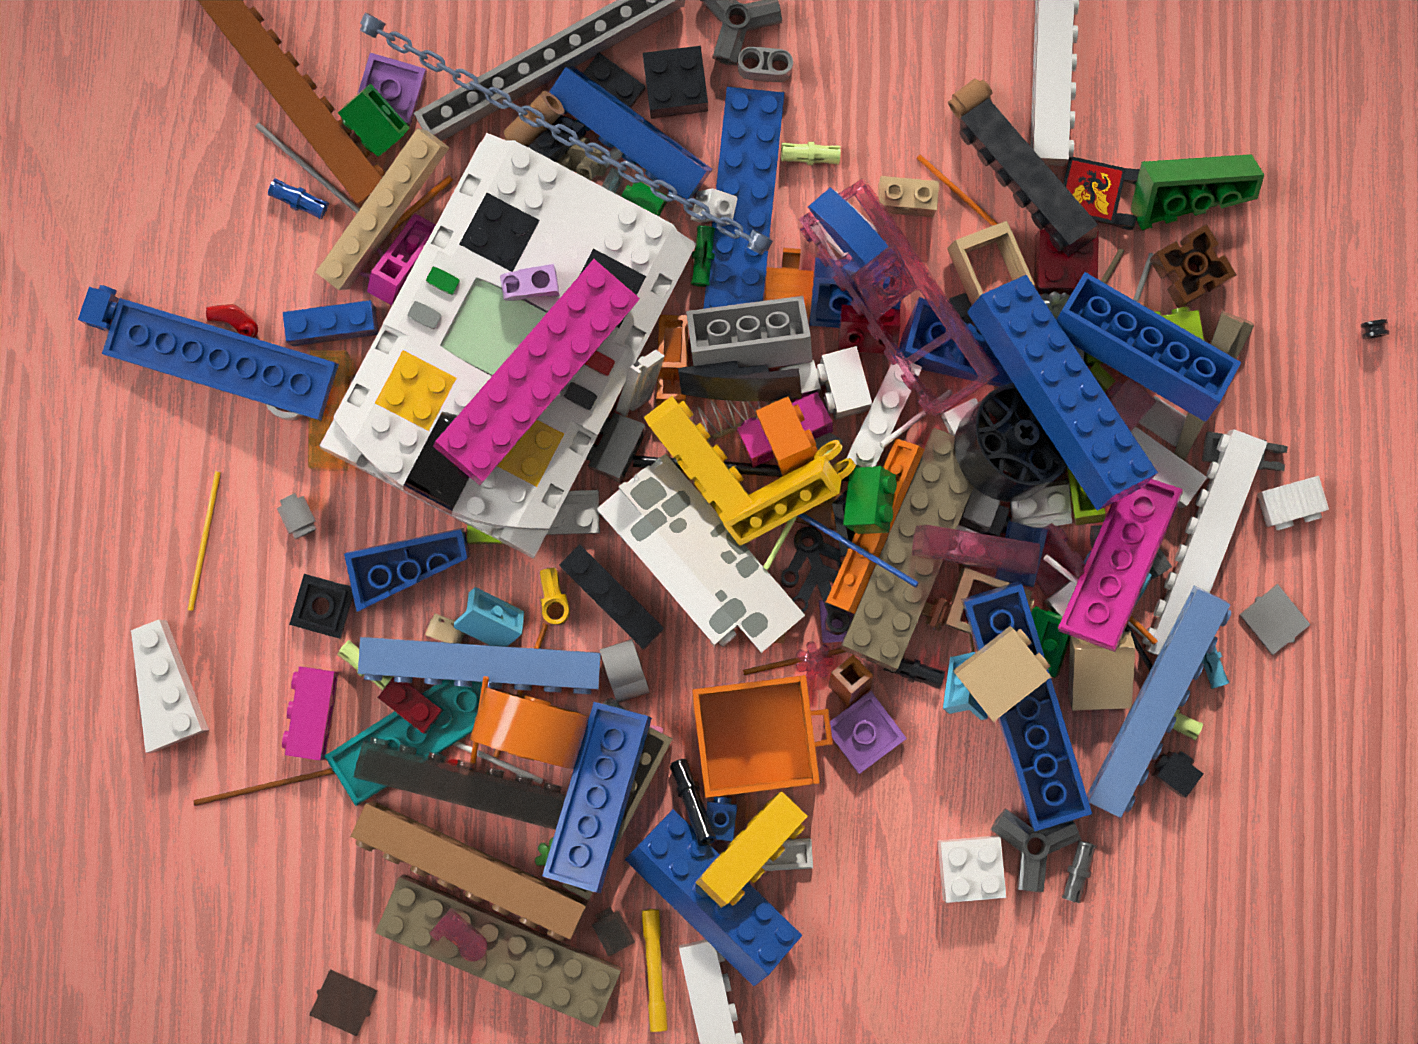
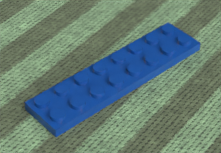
(749, 173)
(220, 359)

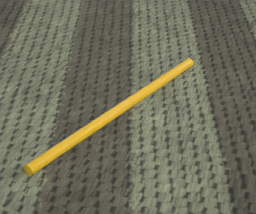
(204, 541)

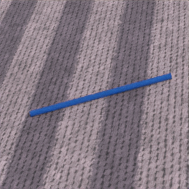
(858, 549)

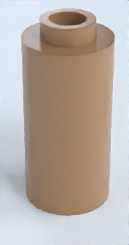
(525, 133)

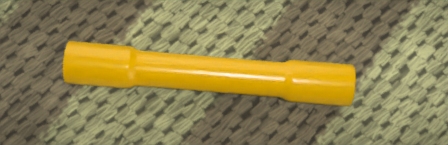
(656, 1004)

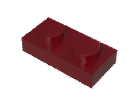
(410, 705)

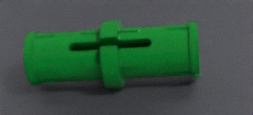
(704, 255)

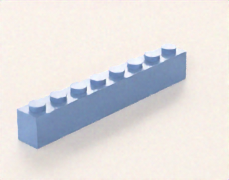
(472, 662)
(1158, 701)

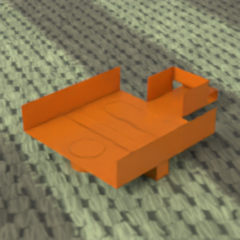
(789, 280)

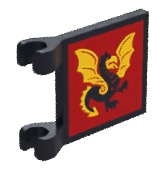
(1099, 189)

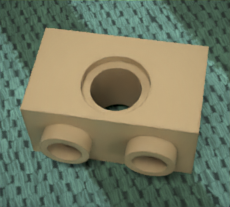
(908, 196)

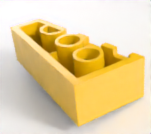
(698, 458)
(752, 849)

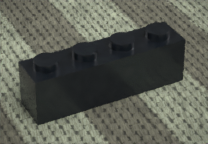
(612, 597)

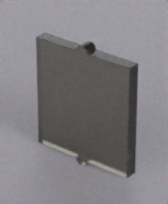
(343, 1002)

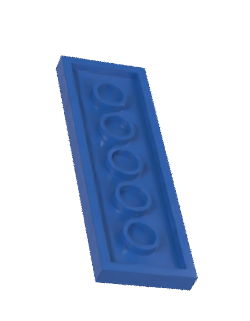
(597, 797)

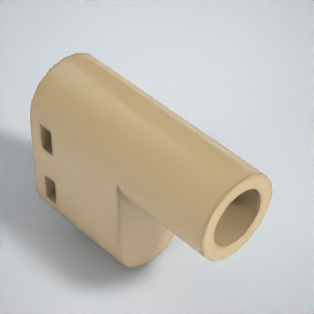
(444, 631)

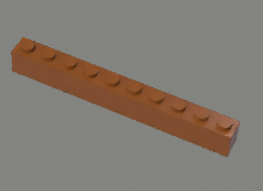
(296, 96)

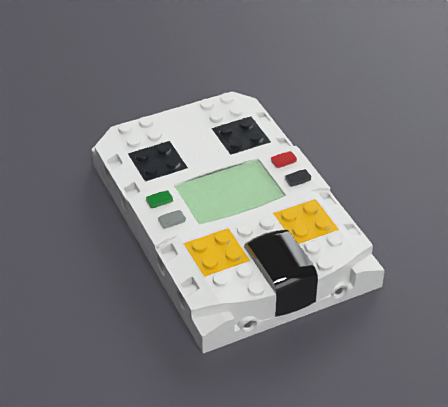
(457, 330)

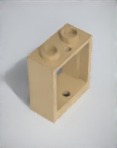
(1008, 248)
(962, 591)

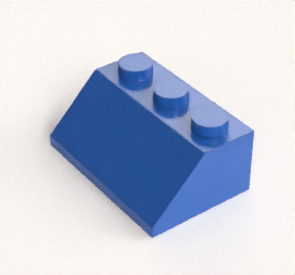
(829, 298)

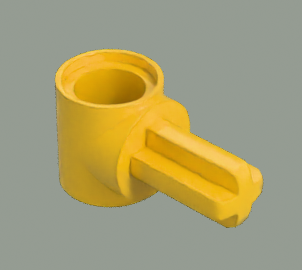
(552, 595)

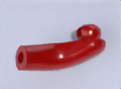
(235, 317)

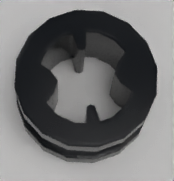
(1375, 329)

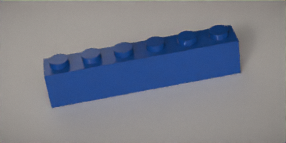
(629, 133)

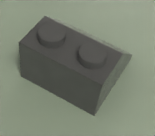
(617, 447)

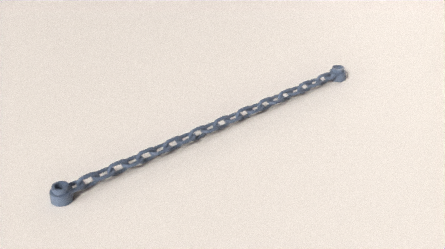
(374, 26)

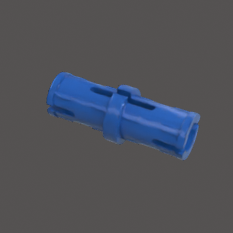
(298, 198)

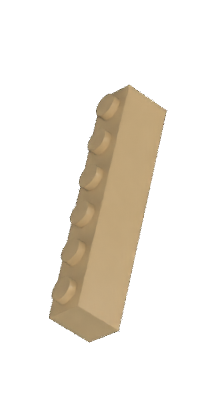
(382, 209)

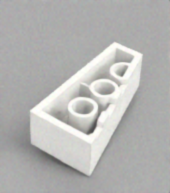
(164, 689)

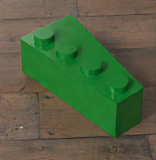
(1193, 186)

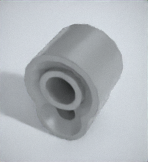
(624, 671)

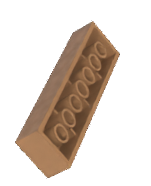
(469, 869)

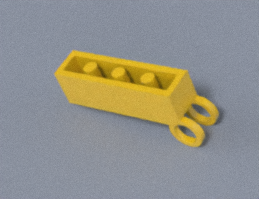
(791, 495)

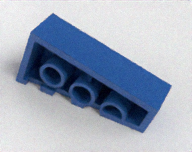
(397, 565)

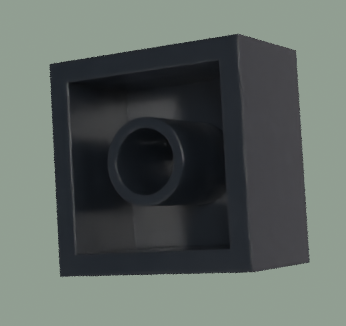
(675, 82)

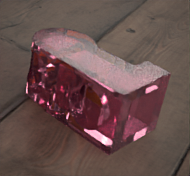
(462, 934)

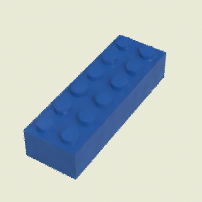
(1147, 347)
(745, 934)

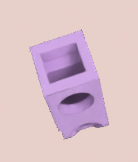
(530, 283)

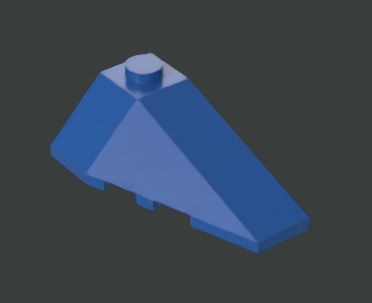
(947, 358)

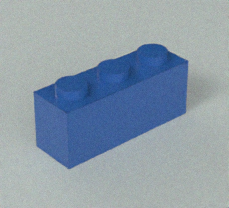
(330, 323)

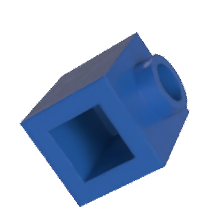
(722, 817)

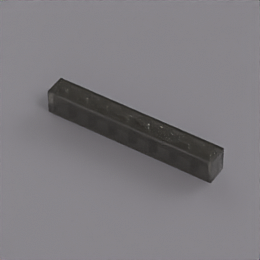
(460, 783)

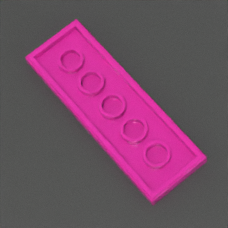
(1120, 565)

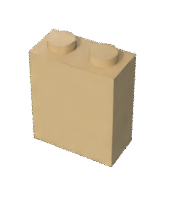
(1003, 672)
(1101, 676)

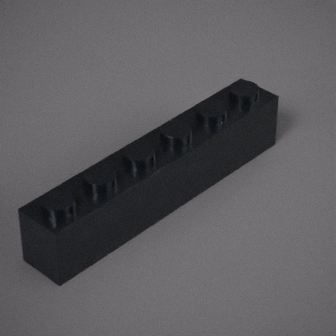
(1028, 178)

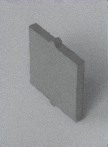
(1274, 619)

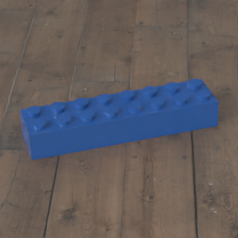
(1061, 392)
(1035, 725)

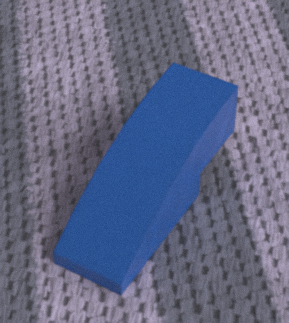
(847, 227)

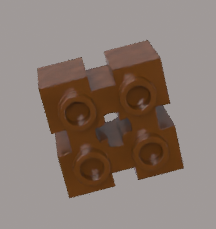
(1197, 249)

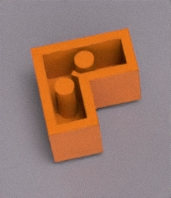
(786, 436)

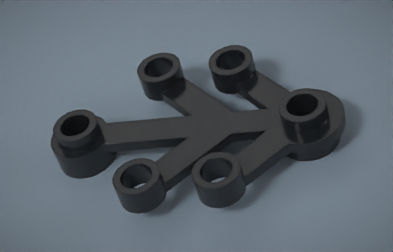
(818, 575)

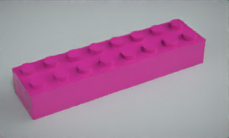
(536, 372)

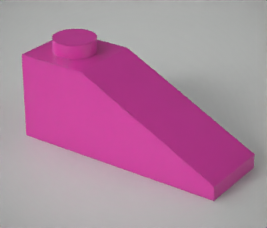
(397, 262)

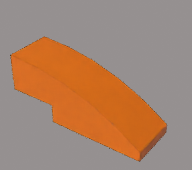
(674, 346)

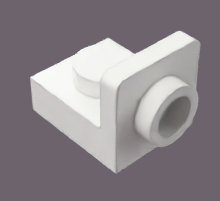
(719, 203)

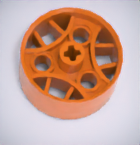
(529, 728)

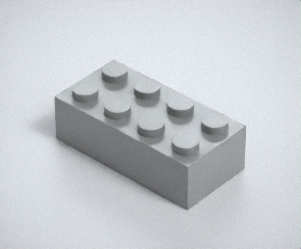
(751, 333)

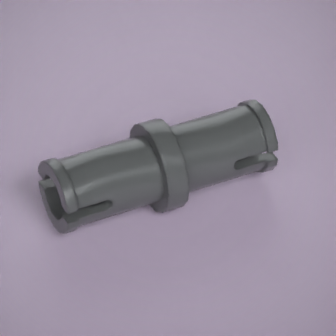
(1079, 871)

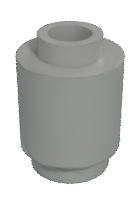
(296, 516)

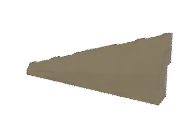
(1230, 338)

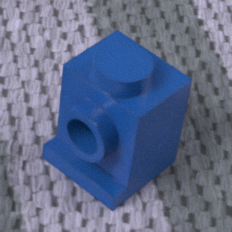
(99, 307)

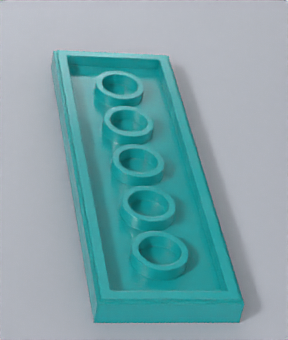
(456, 722)

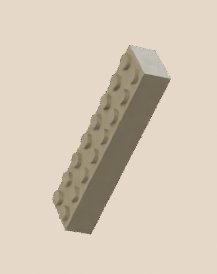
(889, 604)
(515, 954)

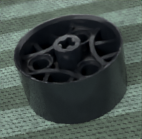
(1012, 445)

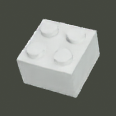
(844, 383)
(971, 869)

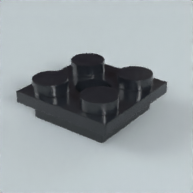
(334, 620)

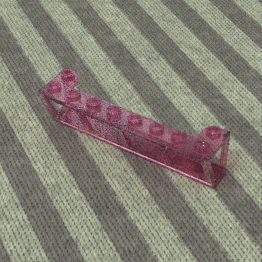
(954, 325)

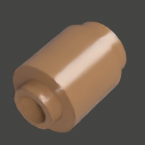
(969, 97)

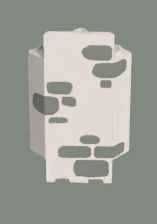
(698, 558)

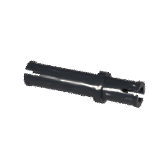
(689, 792)

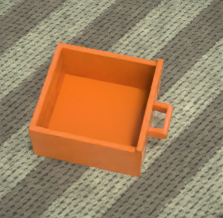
(757, 736)

